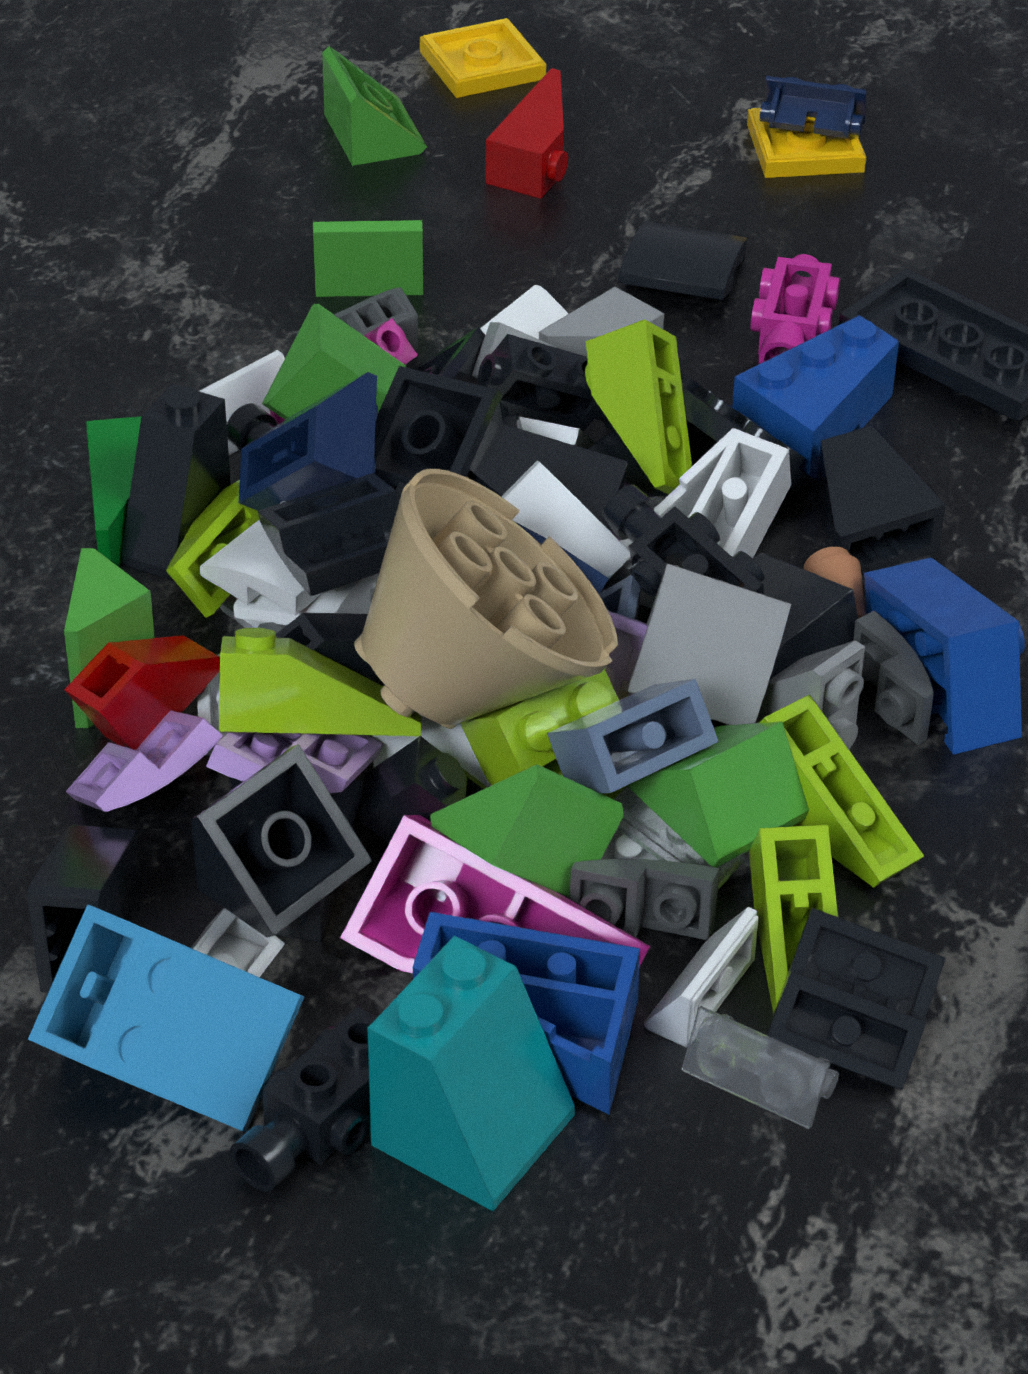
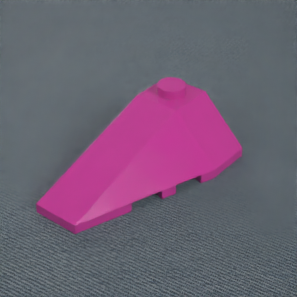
(437, 875)

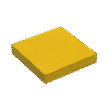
(482, 57)
(803, 153)

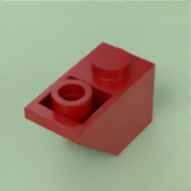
(139, 682)

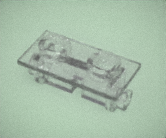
(757, 1067)

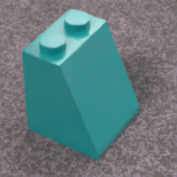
(465, 1076)

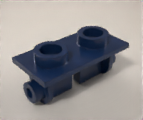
(837, 107)

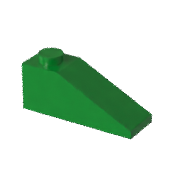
(112, 460)

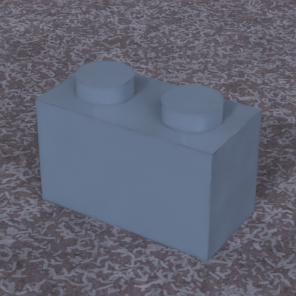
(634, 736)

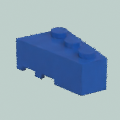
(820, 387)
(964, 645)
(577, 987)

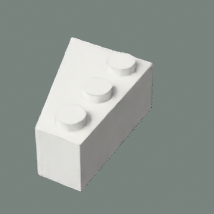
(735, 488)

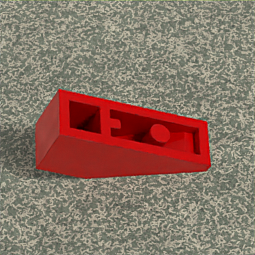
(528, 145)

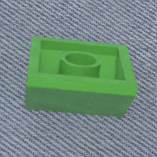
(366, 114)
(368, 257)
(323, 360)
(103, 609)
(728, 791)
(533, 825)

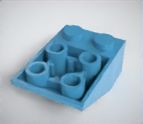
(166, 1018)

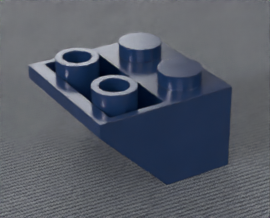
(313, 447)

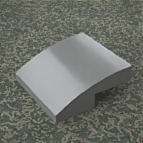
(712, 635)

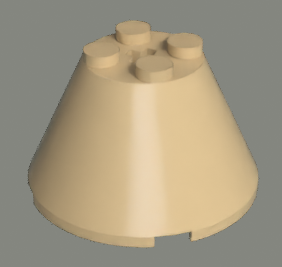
(476, 607)

